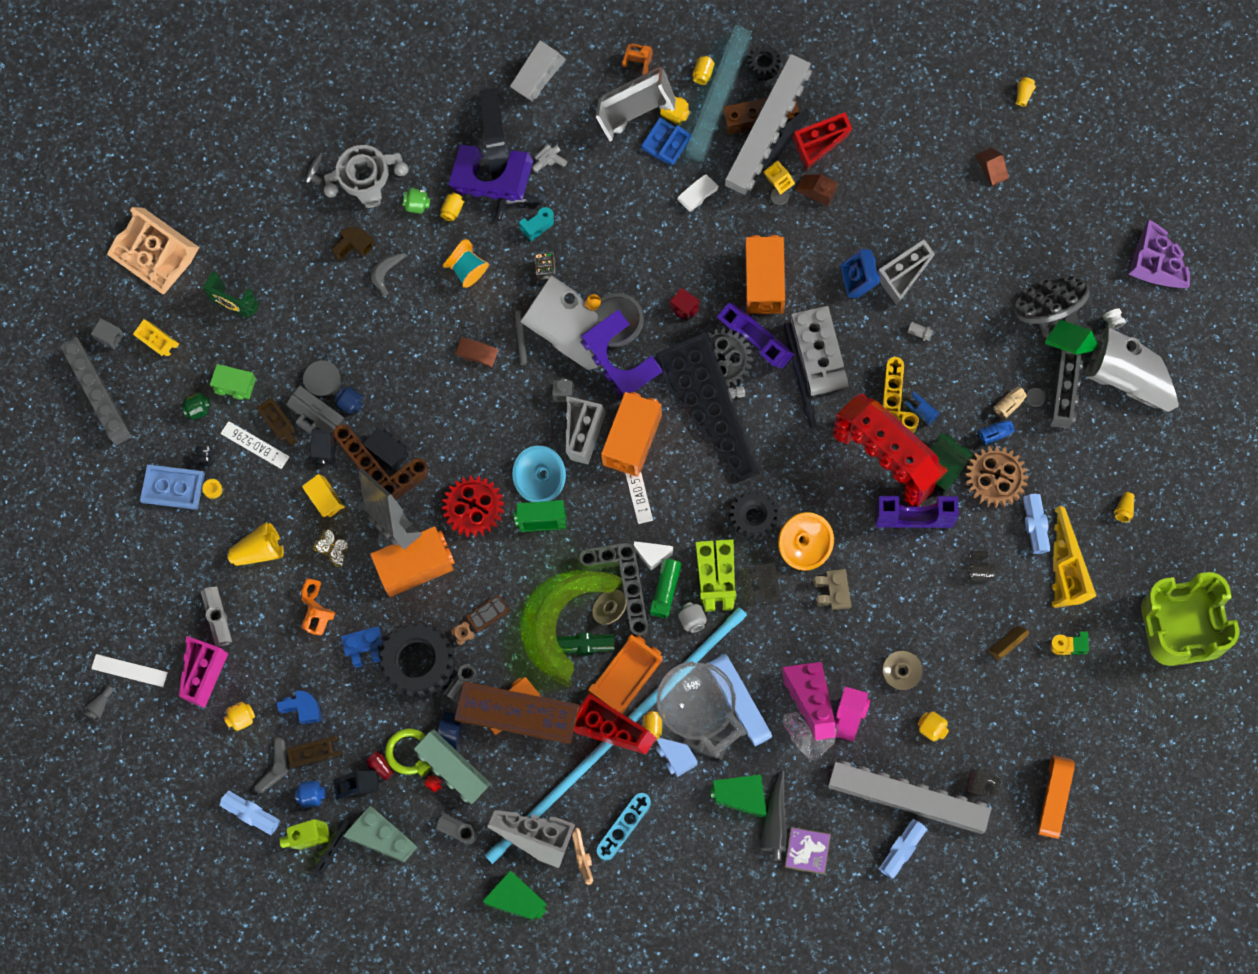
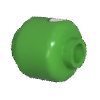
(415, 200)

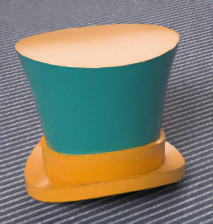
(466, 264)

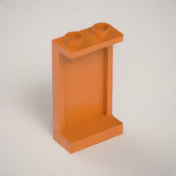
(627, 674)

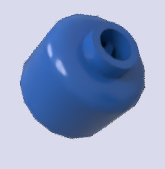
(309, 794)

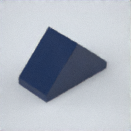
(450, 729)

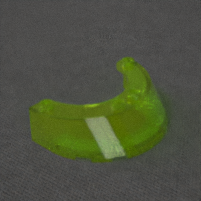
(543, 610)

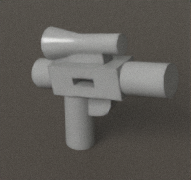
(548, 156)

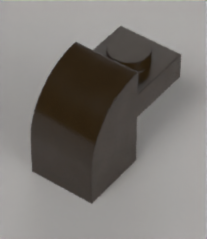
(354, 239)

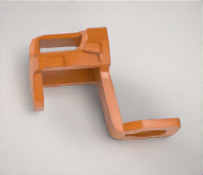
(643, 56)
(314, 609)

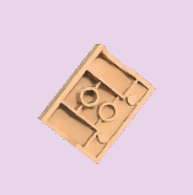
(152, 250)

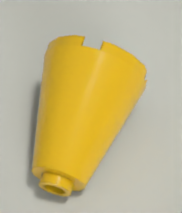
(257, 547)

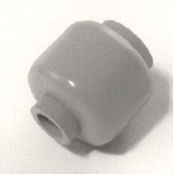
(692, 617)

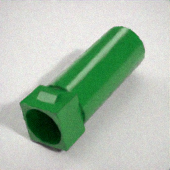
(665, 588)

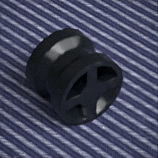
(204, 456)

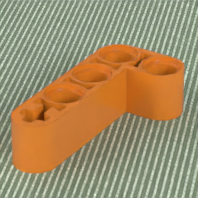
(1056, 796)

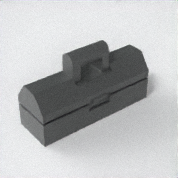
(319, 413)

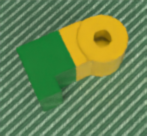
(1070, 645)

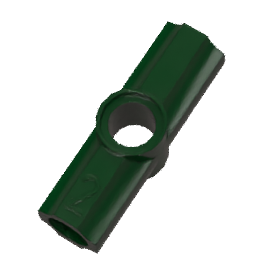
(586, 643)

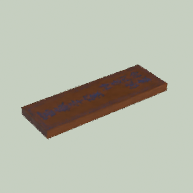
(517, 712)

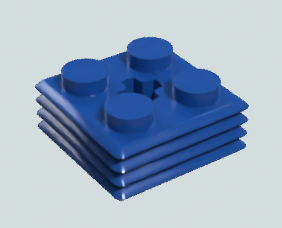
(859, 273)

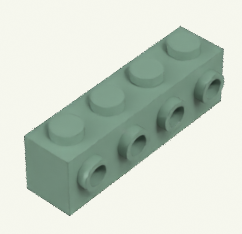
(452, 767)

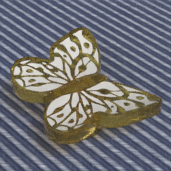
(330, 546)

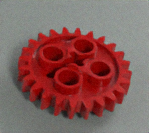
(465, 520)

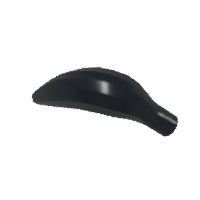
(503, 204)

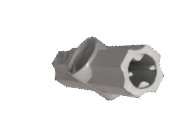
(212, 606)

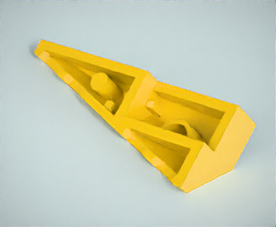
(1071, 575)

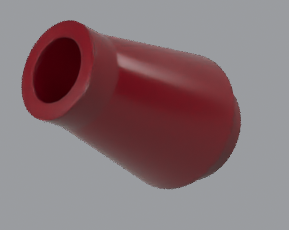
(379, 764)

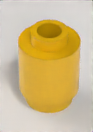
(703, 70)
(451, 207)
(653, 723)

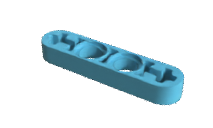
(622, 825)

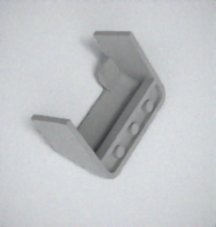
(633, 100)

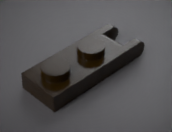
(312, 752)

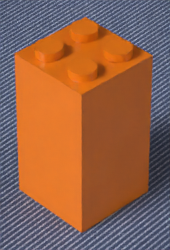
(765, 275)
(632, 433)
(415, 565)

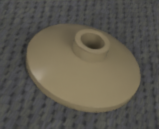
(609, 607)
(906, 661)

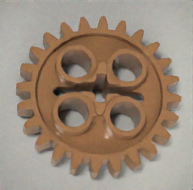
(1000, 460)

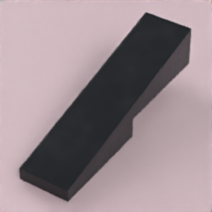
(785, 137)

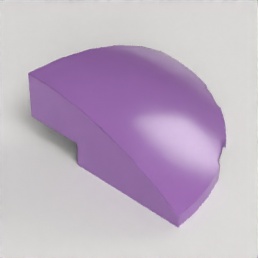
(1159, 259)

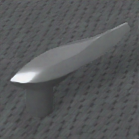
(313, 169)

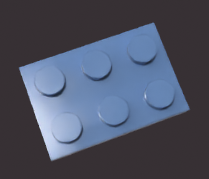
(172, 487)

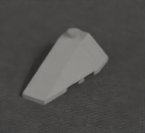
(537, 836)

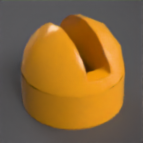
(592, 302)

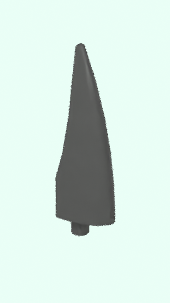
(775, 828)

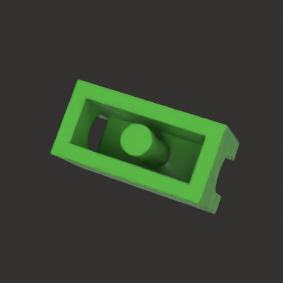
(233, 382)

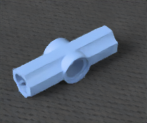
(1036, 523)
(249, 812)
(902, 849)

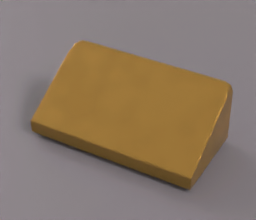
(1008, 642)

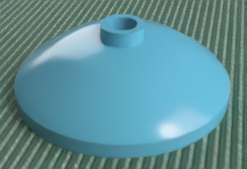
(529, 475)

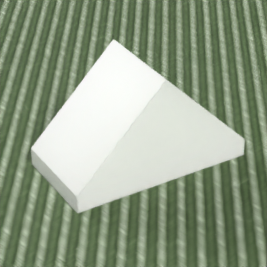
(652, 553)

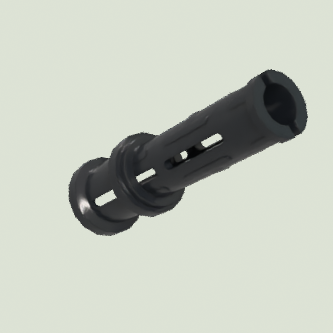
(326, 857)

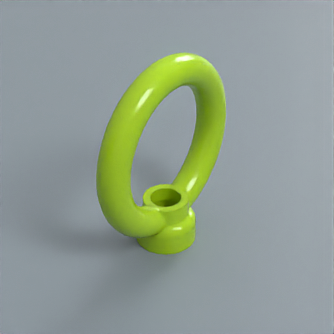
(420, 767)

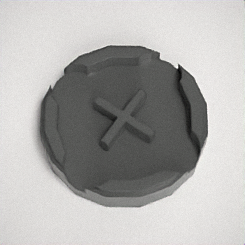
(322, 378)

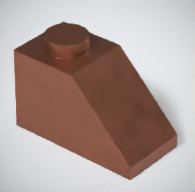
(818, 188)

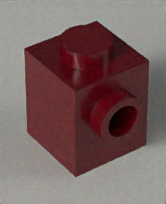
(684, 305)

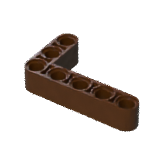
(374, 468)

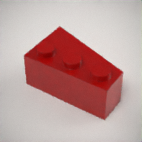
(820, 138)

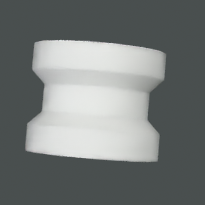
(1114, 319)

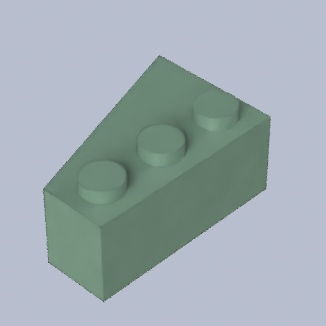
(380, 835)

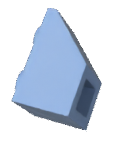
(678, 755)

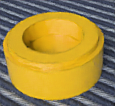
(212, 488)

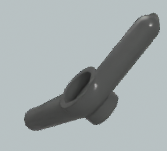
(279, 769)

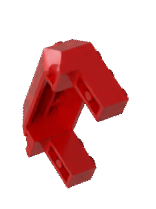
(918, 476)

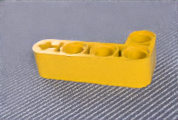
(895, 394)

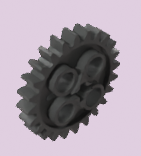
(734, 370)

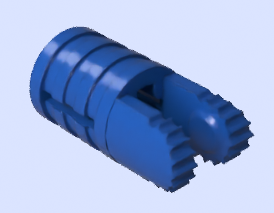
(924, 410)

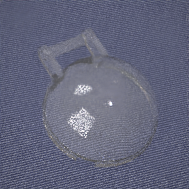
(698, 704)

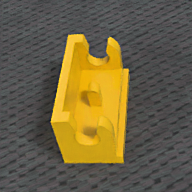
(155, 338)
(323, 496)

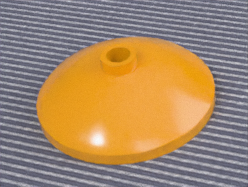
(816, 542)

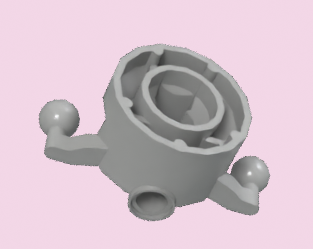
(358, 161)

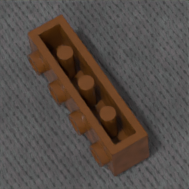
(744, 115)

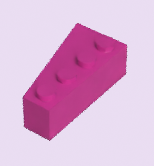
(811, 695)

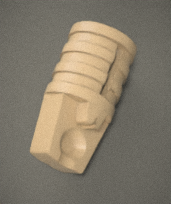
(1010, 402)

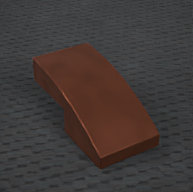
(476, 351)

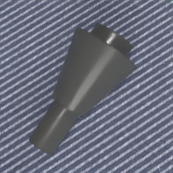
(96, 707)

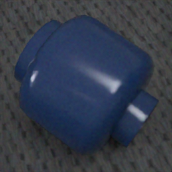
(349, 400)

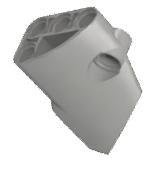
(562, 321)
(1135, 370)

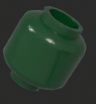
(196, 406)

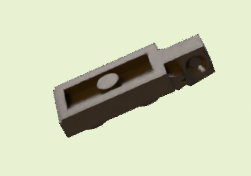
(277, 421)

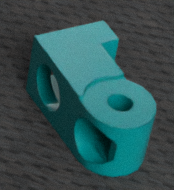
(538, 224)

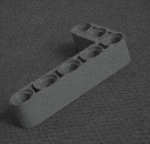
(628, 581)

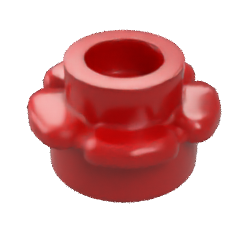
(433, 783)

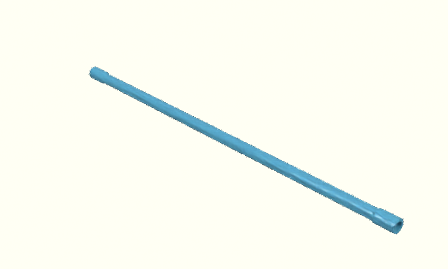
(731, 622)

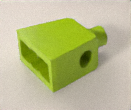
(306, 835)

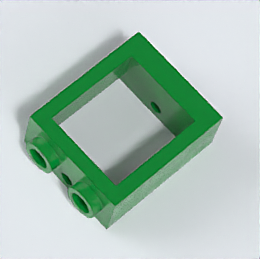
(540, 516)

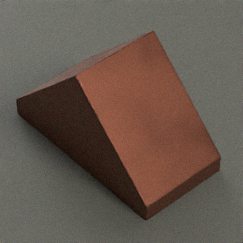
(993, 166)

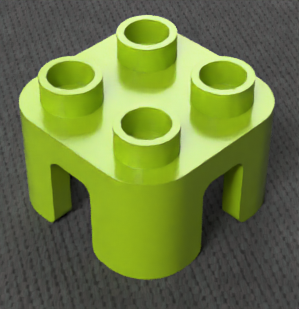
(1189, 620)

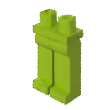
(723, 588)

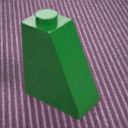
(740, 794)
(516, 898)

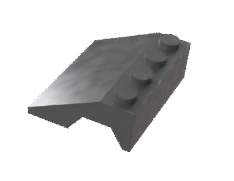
(386, 513)

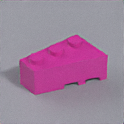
(201, 671)
(850, 711)

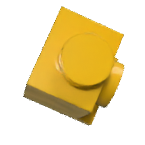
(779, 177)

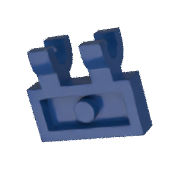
(362, 641)

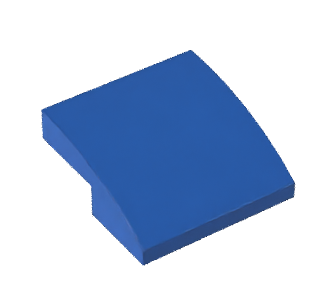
(666, 141)

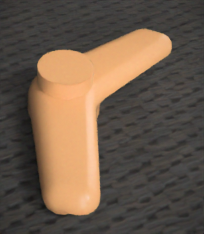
(583, 859)

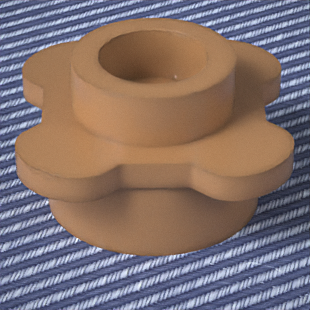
(464, 627)

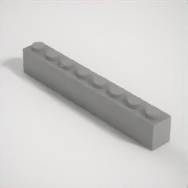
(768, 124)
(910, 798)

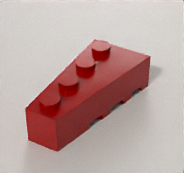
(610, 726)

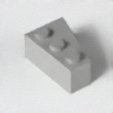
(537, 71)
(904, 270)
(583, 428)

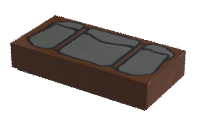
(487, 613)

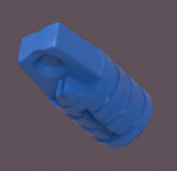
(995, 432)

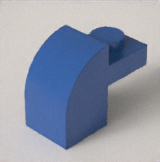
(307, 707)

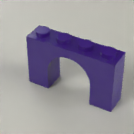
(509, 185)
(770, 347)
(624, 380)
(938, 515)

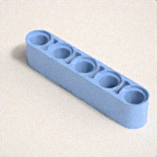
(744, 705)

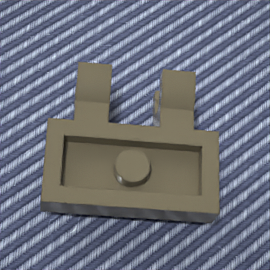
(837, 587)

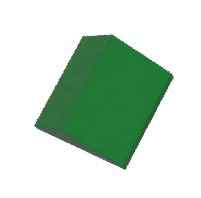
(1072, 338)

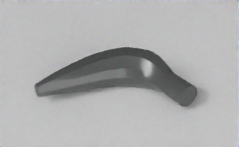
(381, 268)

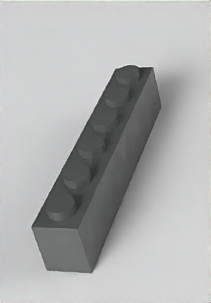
(96, 391)

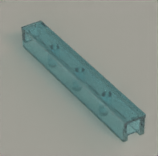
(718, 94)

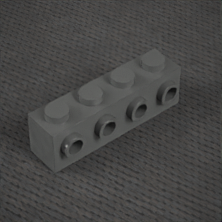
(1065, 390)

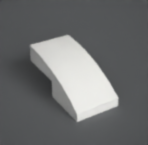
(697, 192)

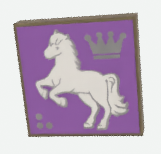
(807, 850)

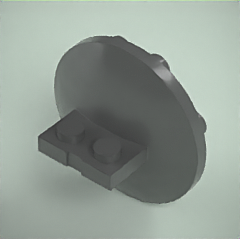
(1052, 302)

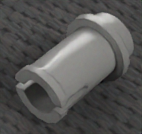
(920, 331)

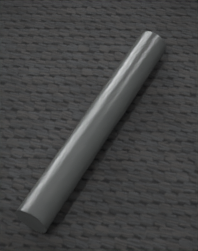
(520, 338)

